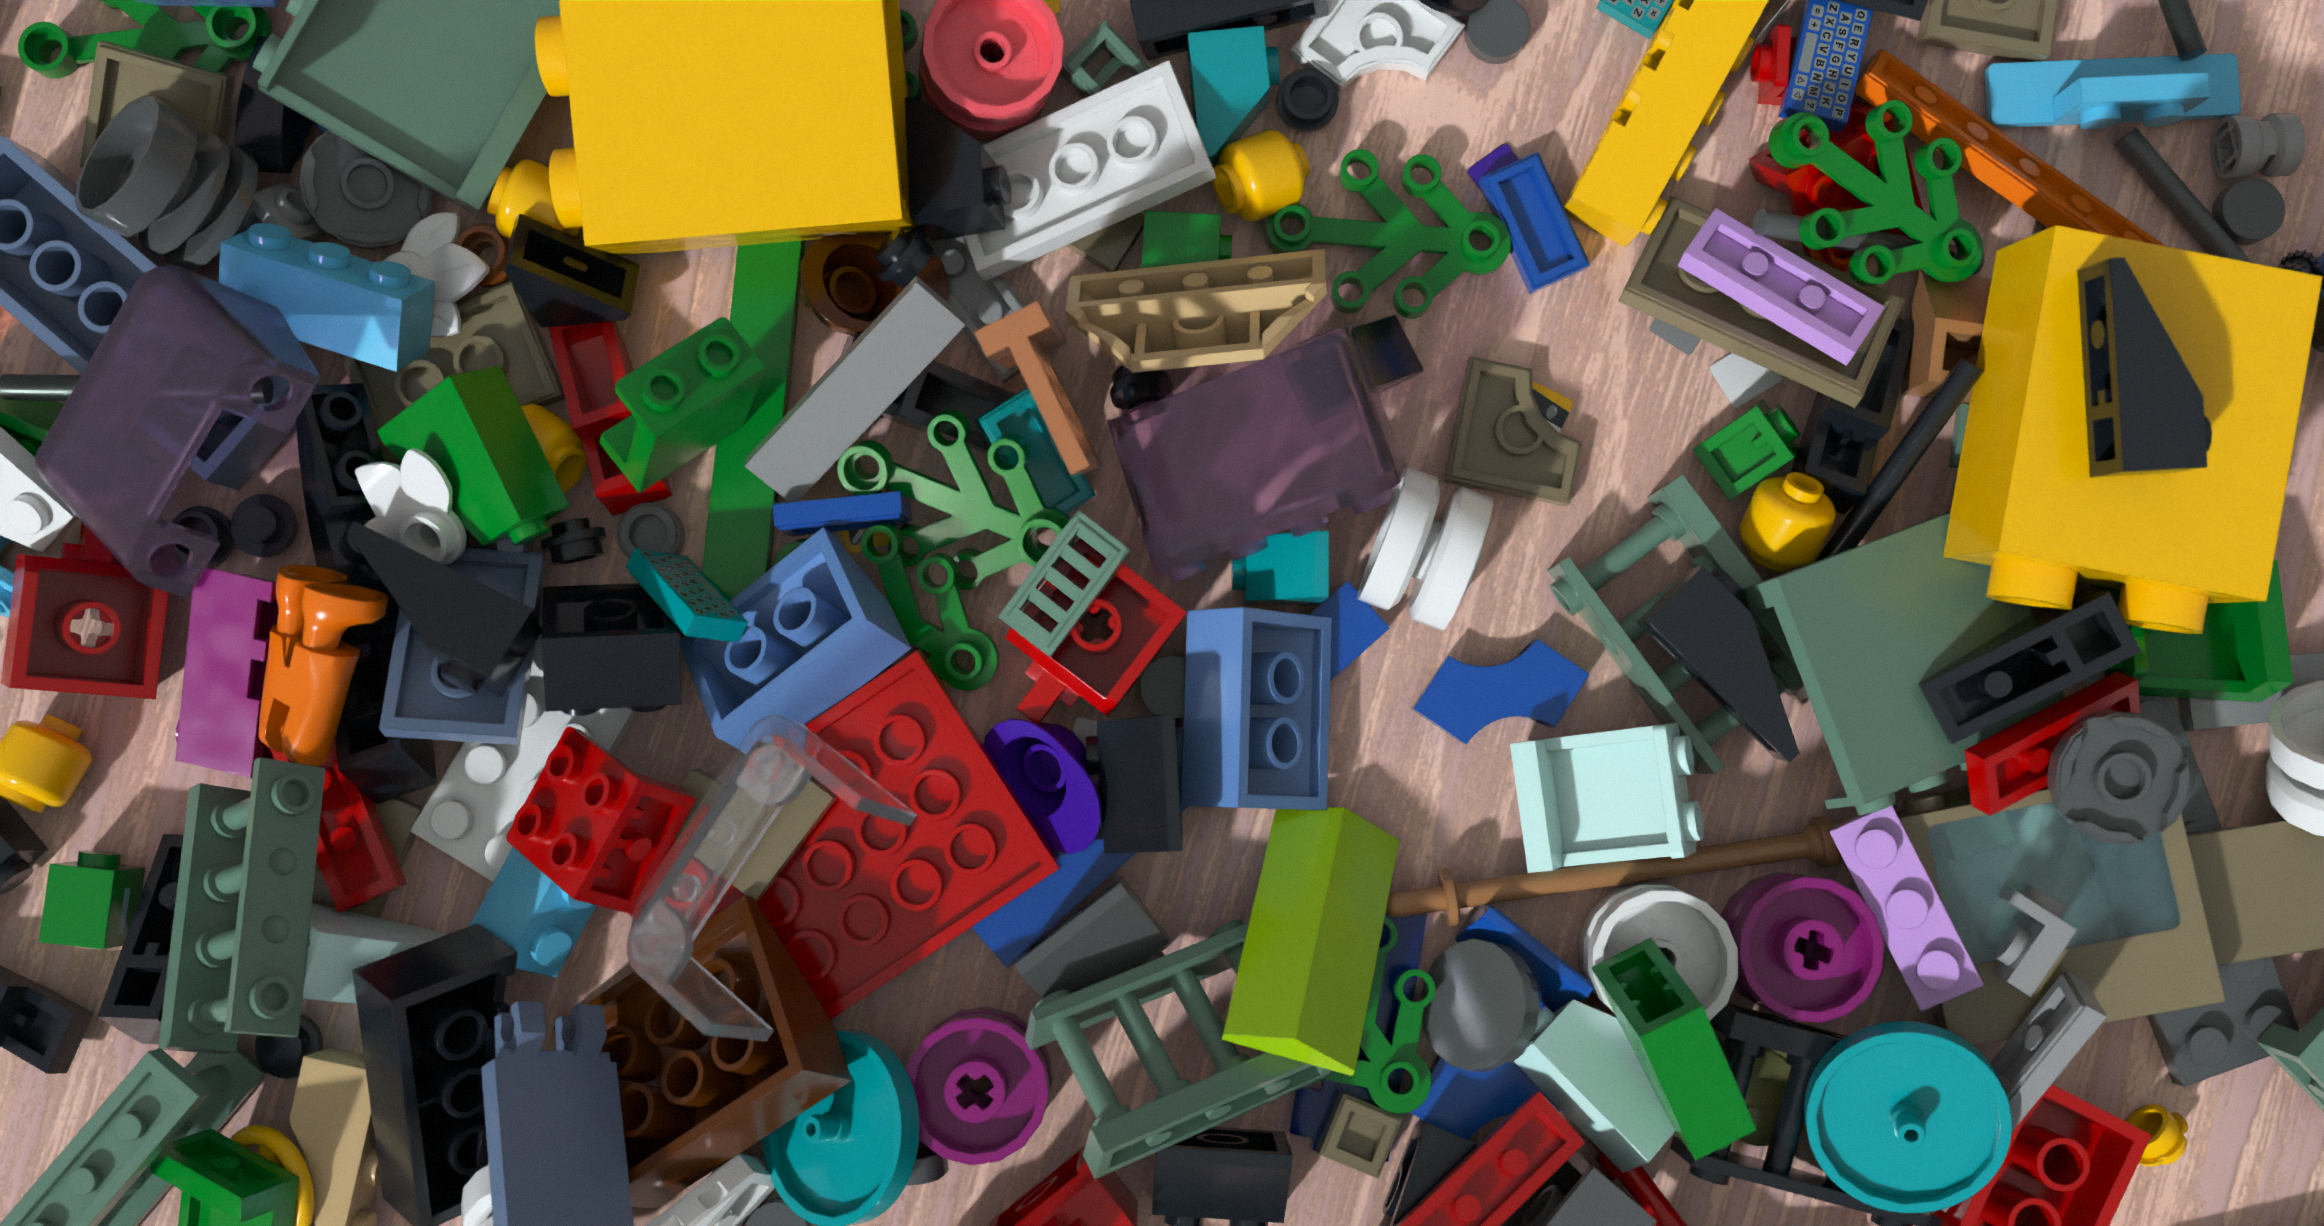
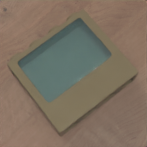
(2133, 906)

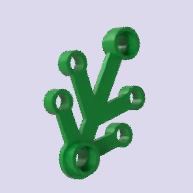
(159, 36)
(1888, 199)
(1398, 235)
(970, 505)
(918, 631)
(1403, 1049)

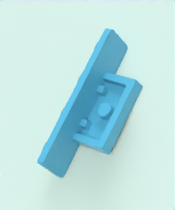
(2112, 91)

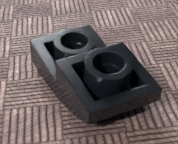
(266, 126)

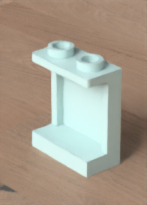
(1606, 797)

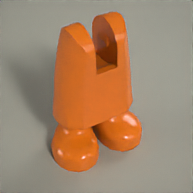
(309, 662)

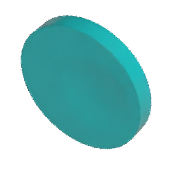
(1907, 1117)
(853, 1148)

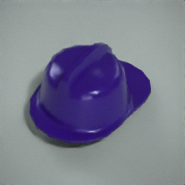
(1050, 779)

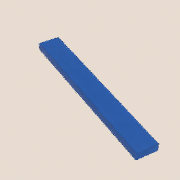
(1039, 908)

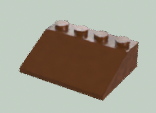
(705, 1097)

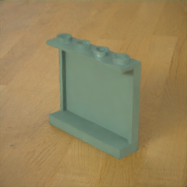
(415, 82)
(1865, 638)

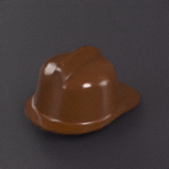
(844, 285)

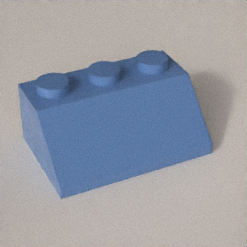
(808, 642)
(1256, 709)

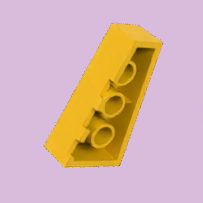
(1659, 115)

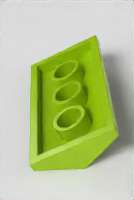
(1313, 938)

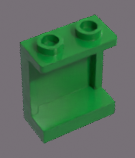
(683, 403)
(2234, 659)
(226, 1183)

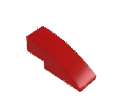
(589, 366)

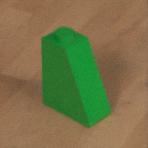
(486, 451)
(1675, 1048)

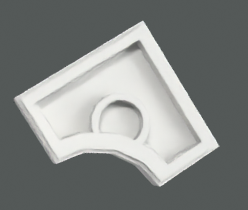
(1374, 37)

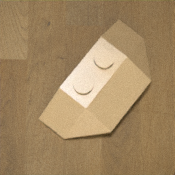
(1198, 309)

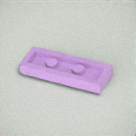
(1781, 286)
(1906, 907)

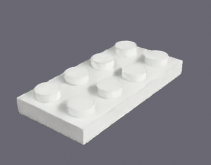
(1092, 168)
(491, 781)

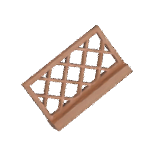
(1024, 342)

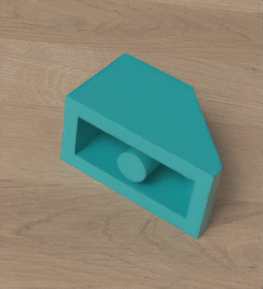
(1229, 82)
(1285, 571)

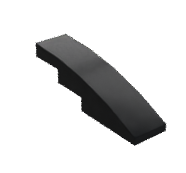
(39, 1023)

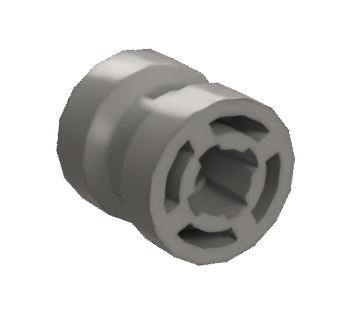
(2249, 146)

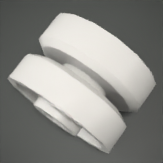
(1434, 552)
(2297, 757)
(1681, 926)

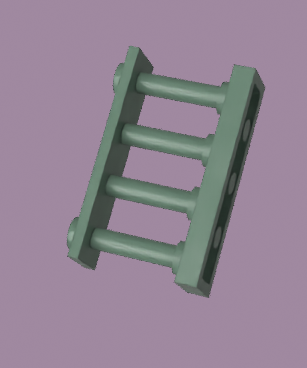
(1676, 516)
(243, 910)
(1179, 1107)
(107, 1165)

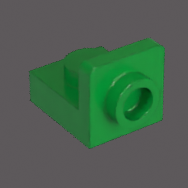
(1749, 448)

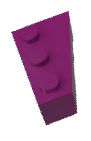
(226, 672)

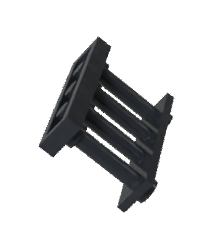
(1748, 1037)

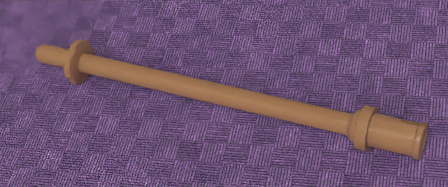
(1812, 843)

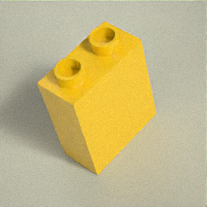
(727, 121)
(2157, 538)

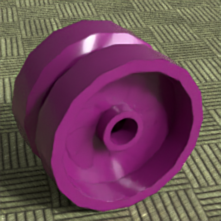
(1837, 952)
(970, 1123)

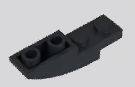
(333, 441)

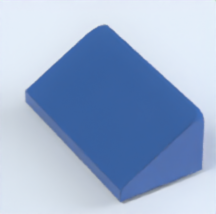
(1550, 975)

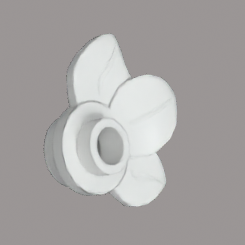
(433, 255)
(413, 503)

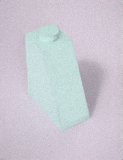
(347, 942)
(1598, 1082)

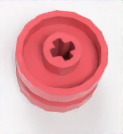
(997, 94)

